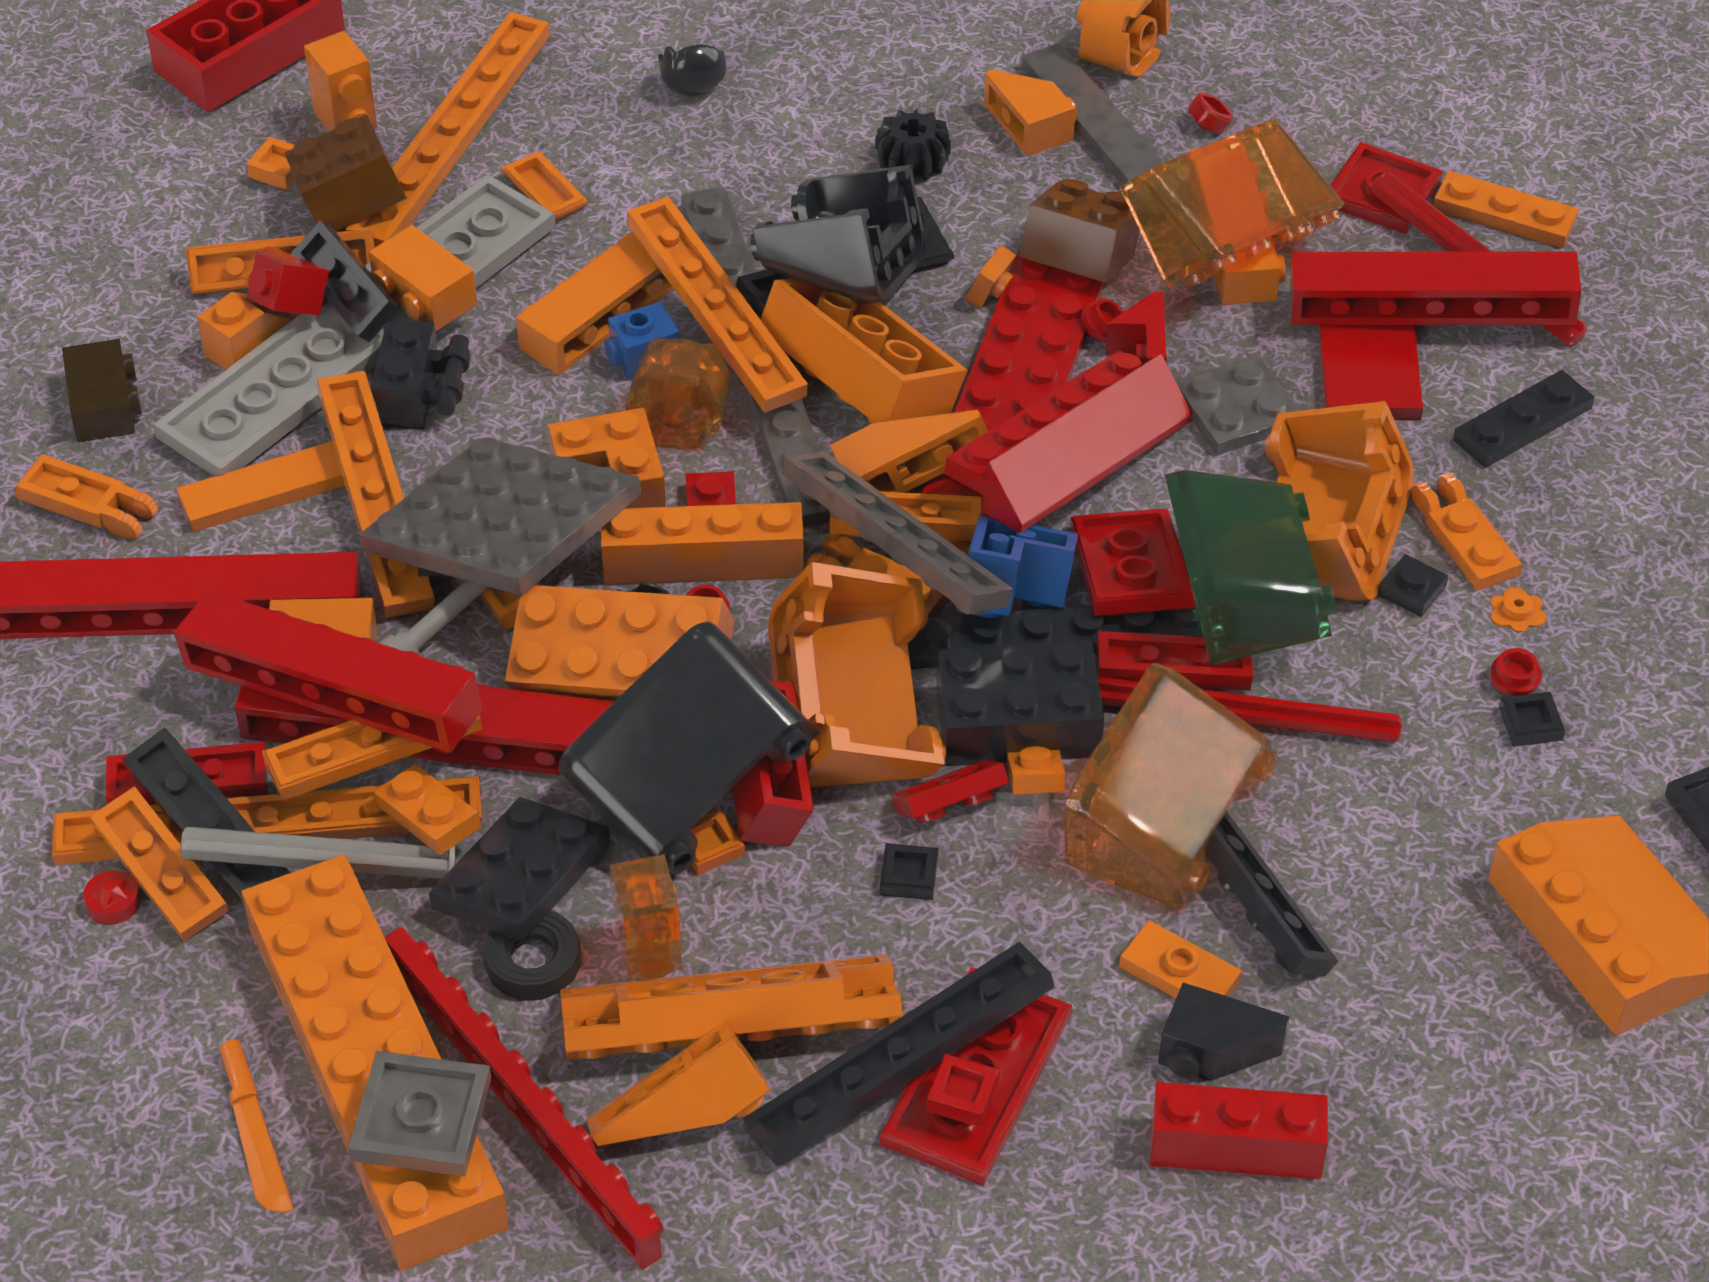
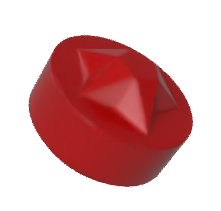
(1210, 113)
(112, 897)

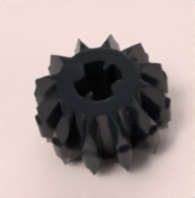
(913, 141)

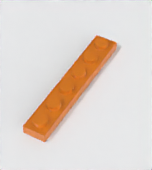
(717, 304)
(371, 484)

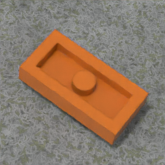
(427, 809)

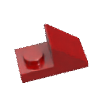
(1139, 329)

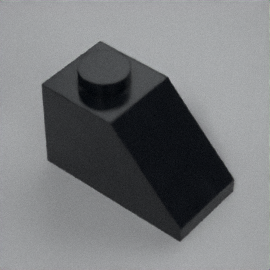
(1218, 1034)

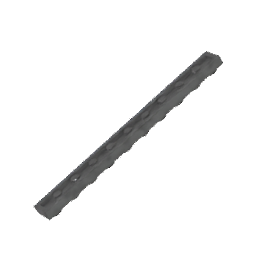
(784, 429)

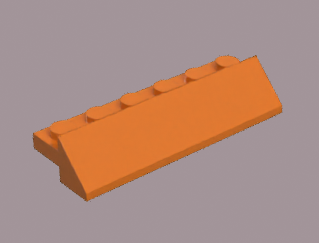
(753, 1002)

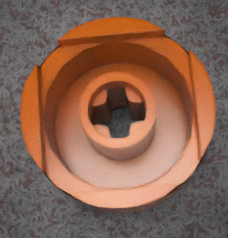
(1122, 33)

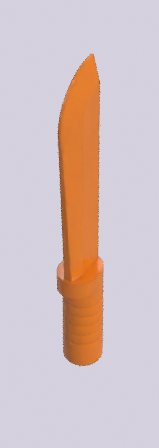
(259, 1151)

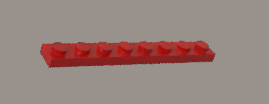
(535, 1109)

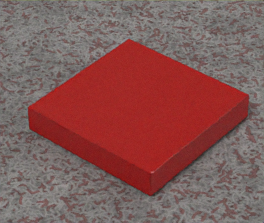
(1368, 163)

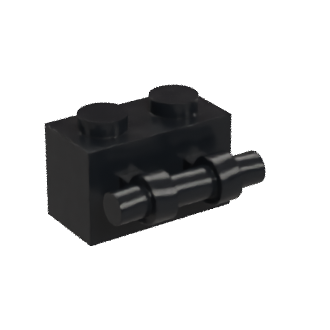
(407, 373)

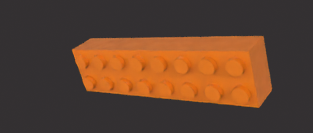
(344, 1007)

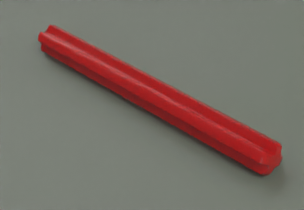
(1448, 235)
(1283, 712)

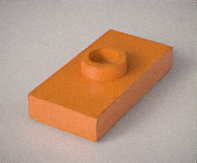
(1170, 960)

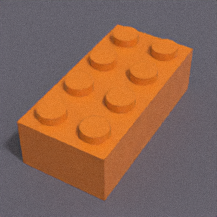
(862, 352)
(599, 639)

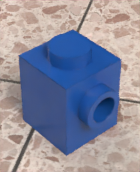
(633, 332)

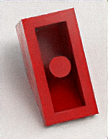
(286, 282)

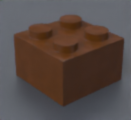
(345, 174)
(1080, 230)

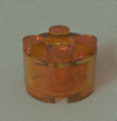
(681, 391)

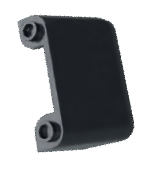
(848, 234)
(682, 743)

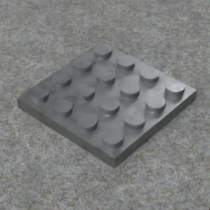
(500, 515)

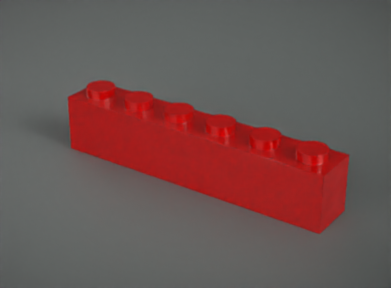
(1435, 288)
(329, 670)

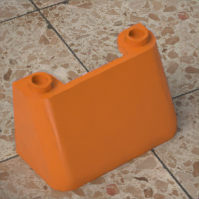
(1354, 487)
(847, 653)

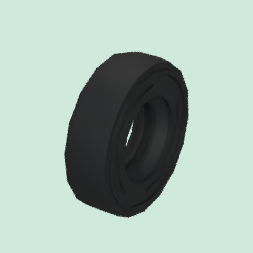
(540, 981)

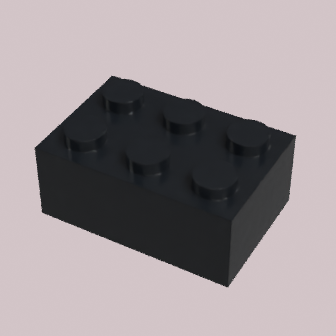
(1018, 699)

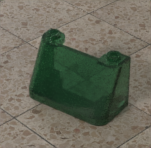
(1248, 563)

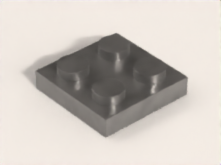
(1235, 403)
(420, 1113)

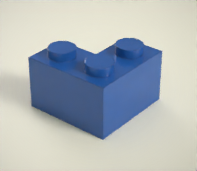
(1029, 562)

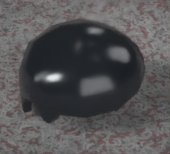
(692, 69)

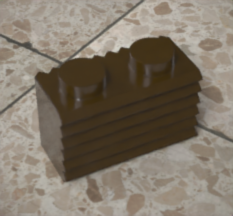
(99, 390)

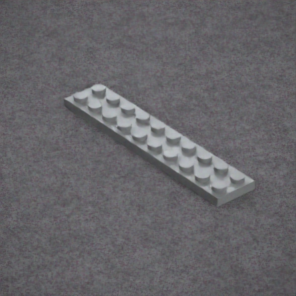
(277, 381)

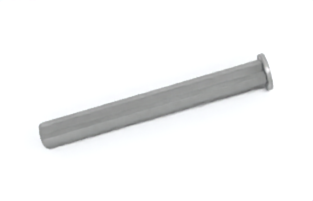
(306, 851)

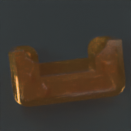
(1161, 788)

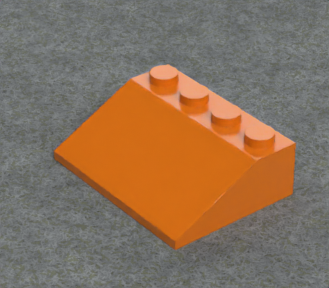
(1606, 916)

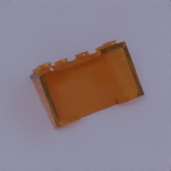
(1229, 202)

